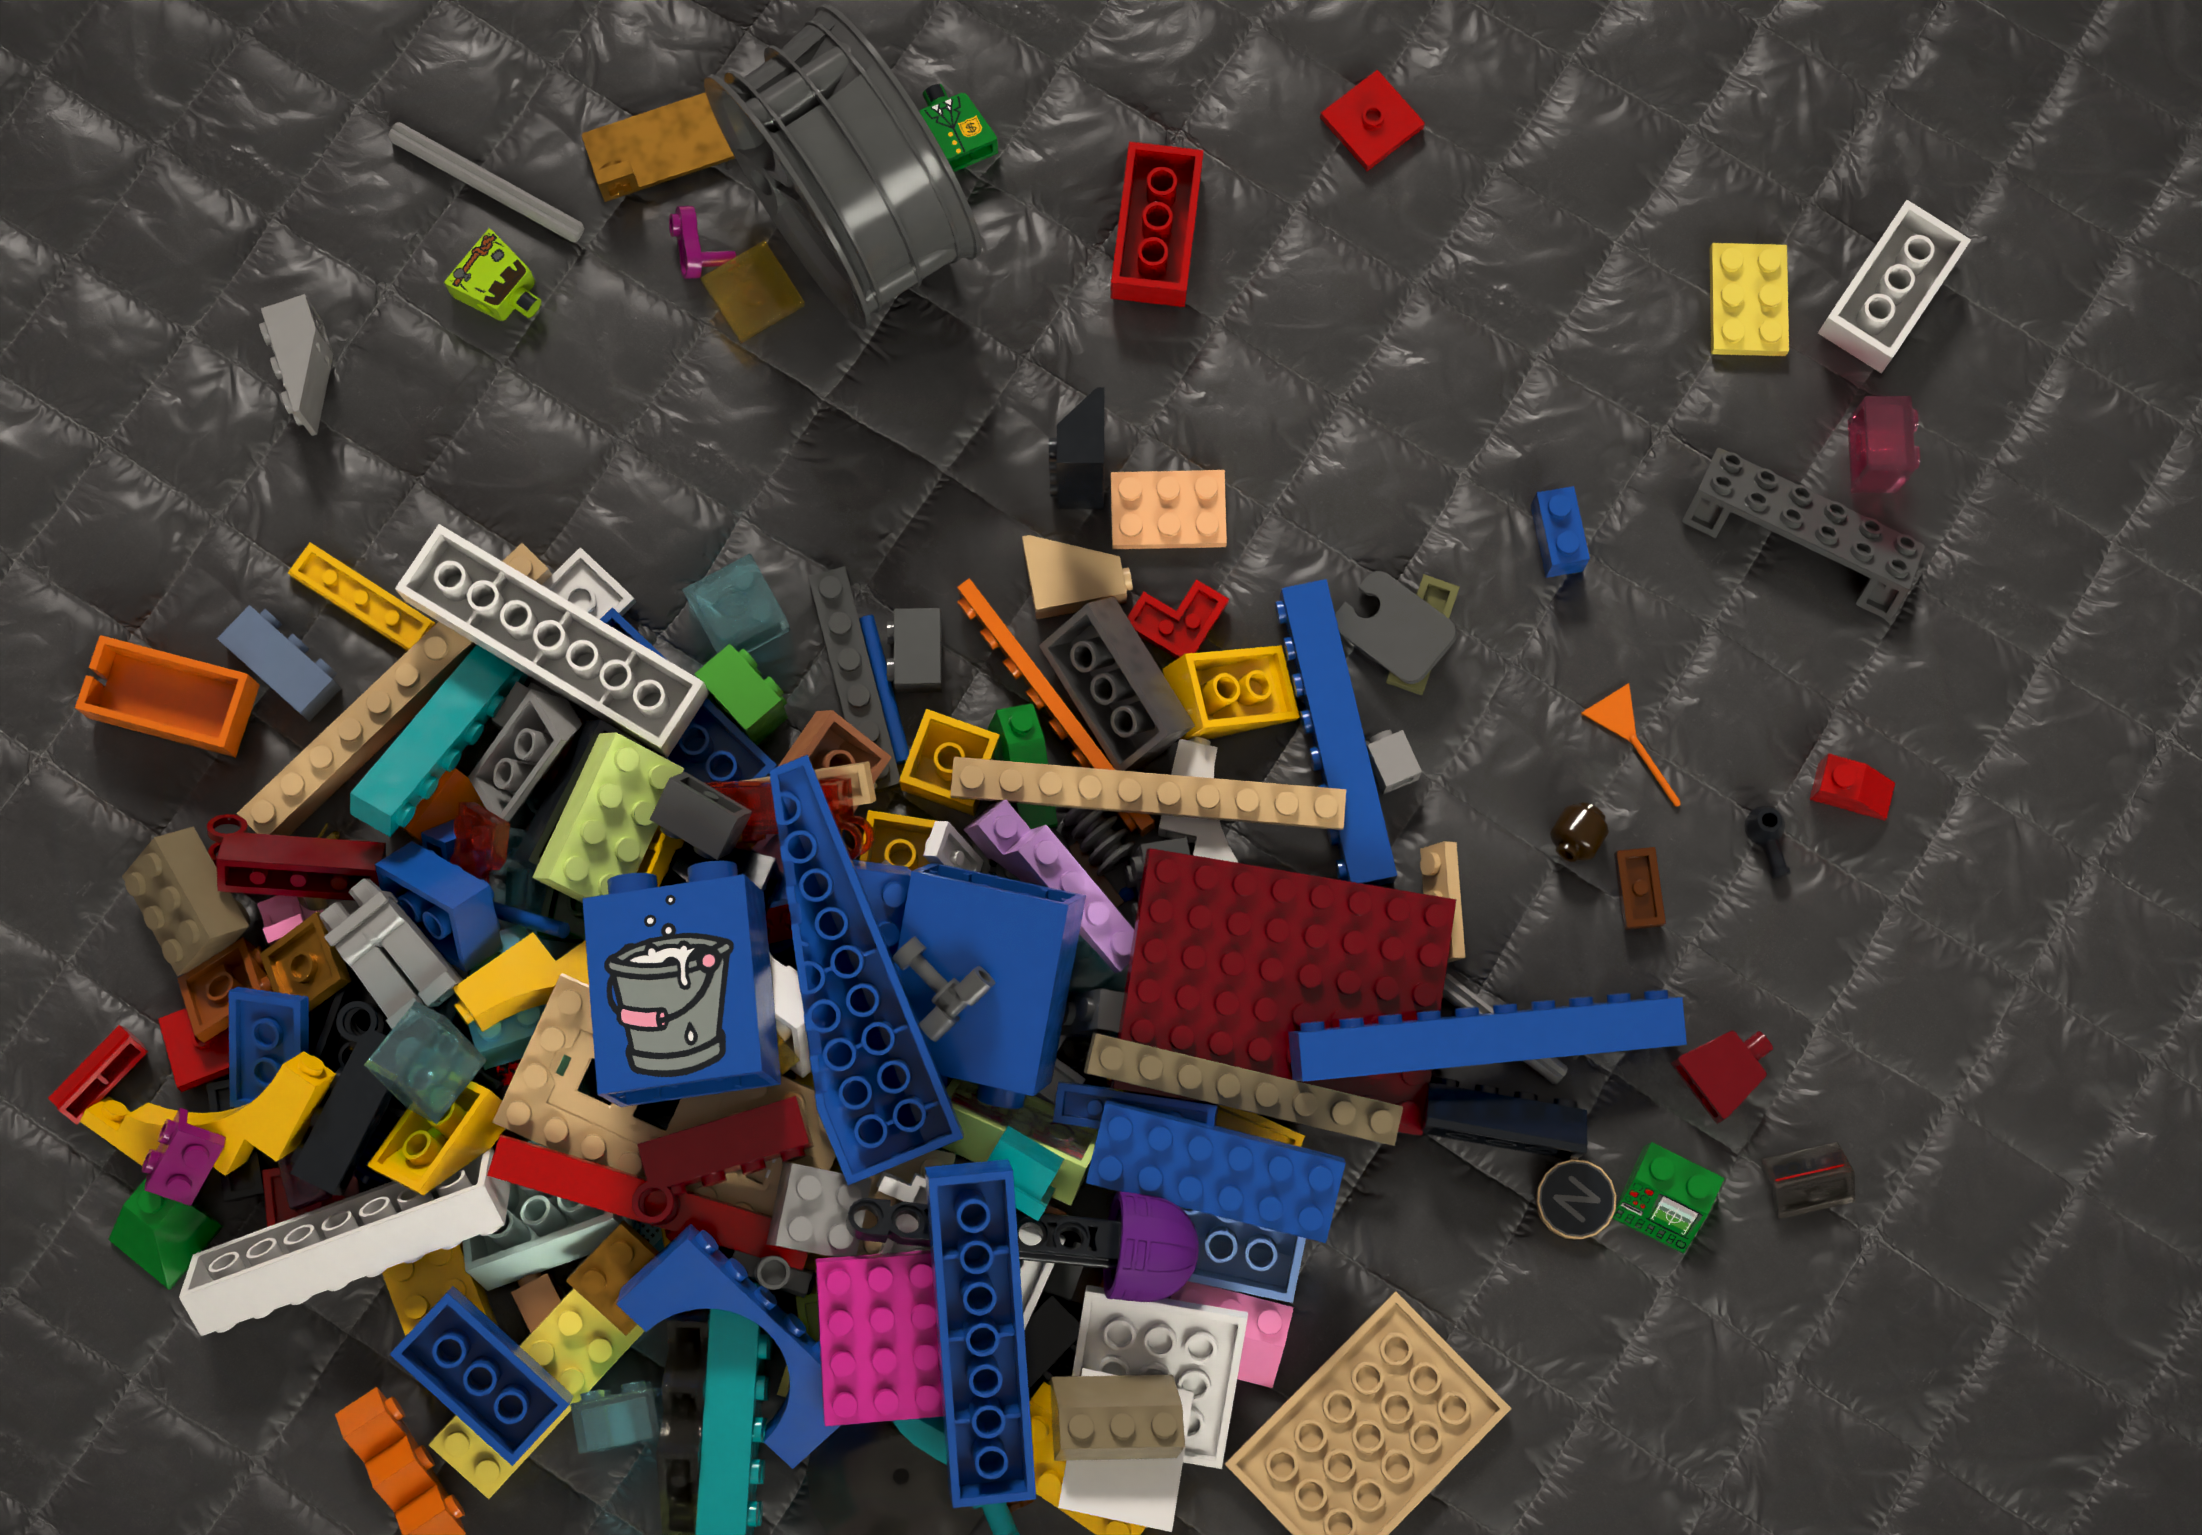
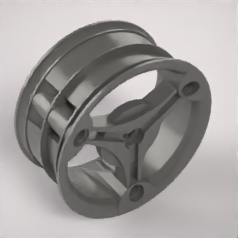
(845, 165)

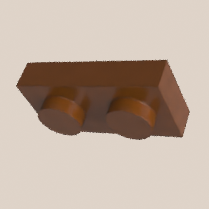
(1639, 888)

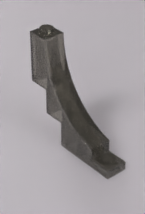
(682, 1421)

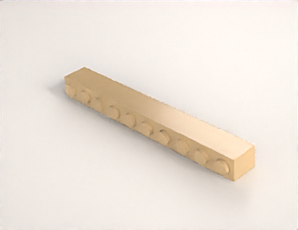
(368, 723)

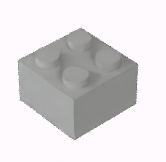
(814, 1210)

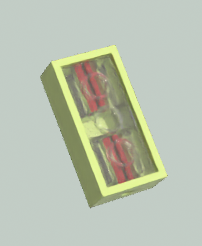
(986, 1124)

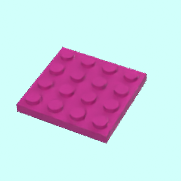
(878, 1338)

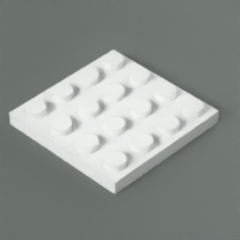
(1174, 1338)

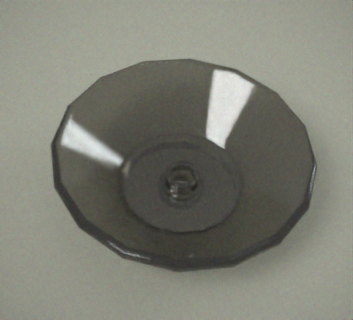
(856, 1490)

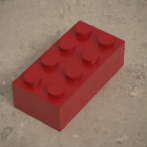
(1156, 224)

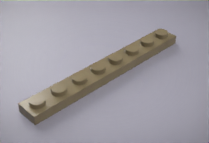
(1243, 1089)

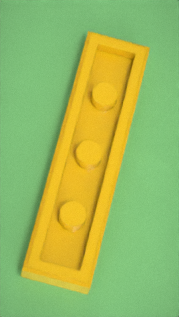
(360, 597)

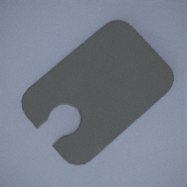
(1403, 635)

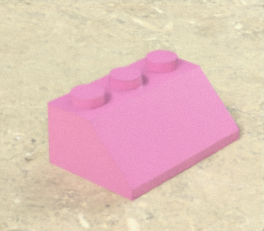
(1264, 1332)

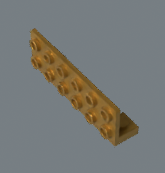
(655, 147)

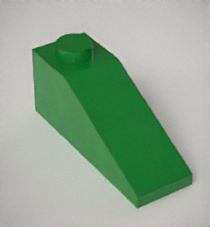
(1024, 742)

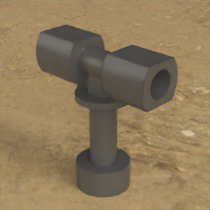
(950, 996)
(775, 1273)

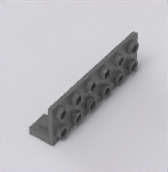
(1811, 521)

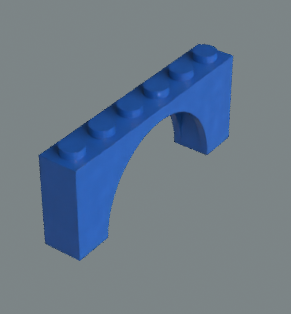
(699, 1276)

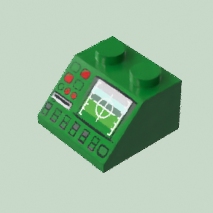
(1667, 1197)

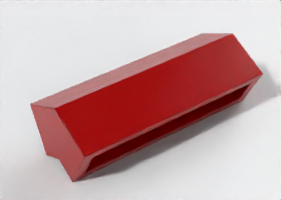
(98, 1073)

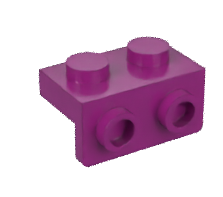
(181, 1159)

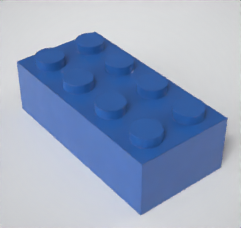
(482, 1375)

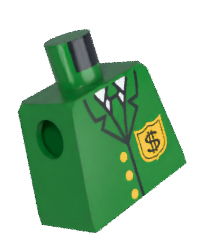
(958, 127)

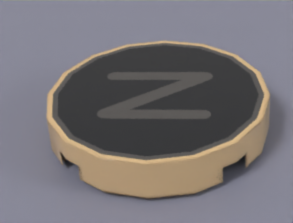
(1576, 1199)

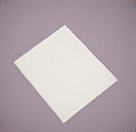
(1127, 1489)

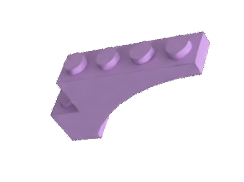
(1043, 860)

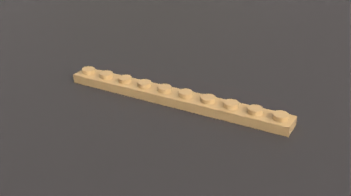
(1148, 793)

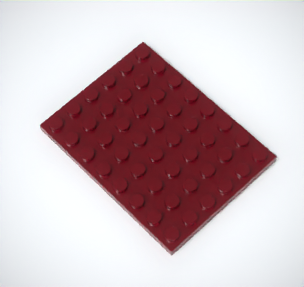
(1249, 952)

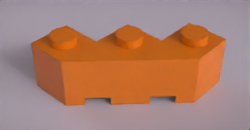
(399, 1467)

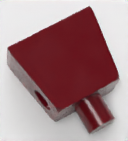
(1724, 1071)

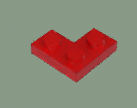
(1179, 630)

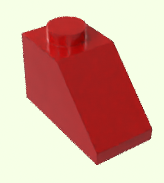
(1852, 787)

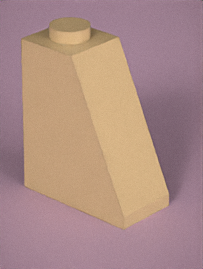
(1071, 576)

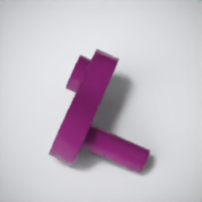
(684, 227)

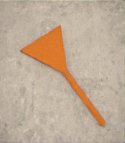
(1617, 715)

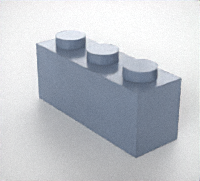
(281, 661)

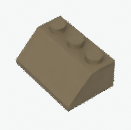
(1116, 1417)

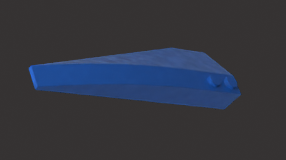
(864, 1040)

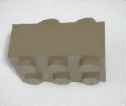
(181, 901)

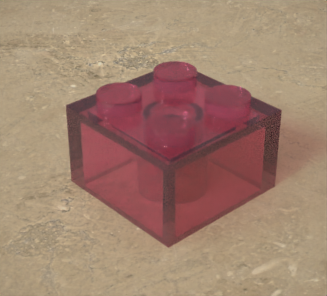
(1882, 444)

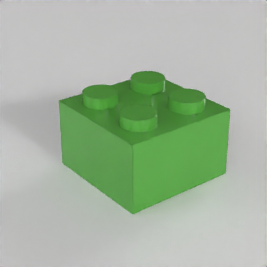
(742, 694)

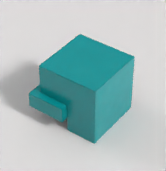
(1032, 1170)

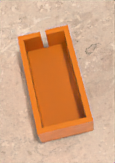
(168, 696)

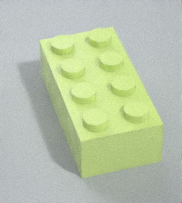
(606, 818)

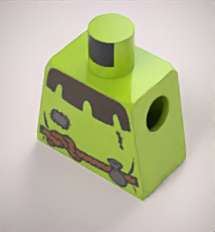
(494, 280)

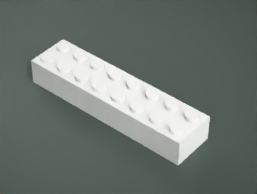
(552, 640)
(339, 1245)

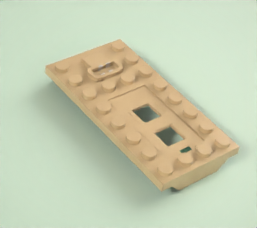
(552, 1112)

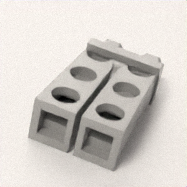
(389, 952)

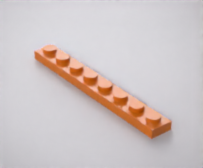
(1041, 692)

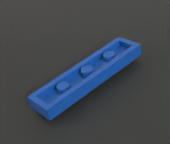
(1084, 1105)

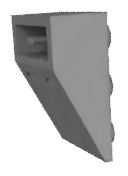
(300, 358)

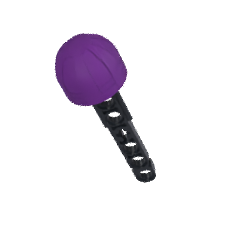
(1143, 1246)

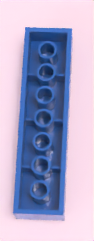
(980, 1333)

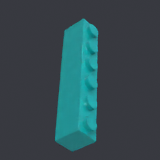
(433, 741)

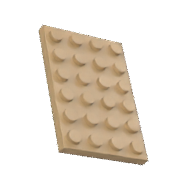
(1369, 1430)

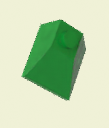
(162, 1234)

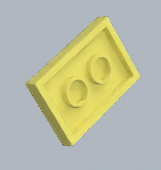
(1749, 299)

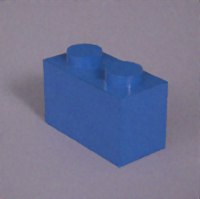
(1560, 532)

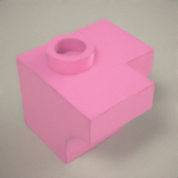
(282, 915)

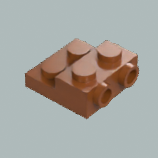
(208, 986)

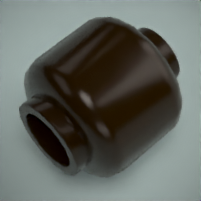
(1579, 832)

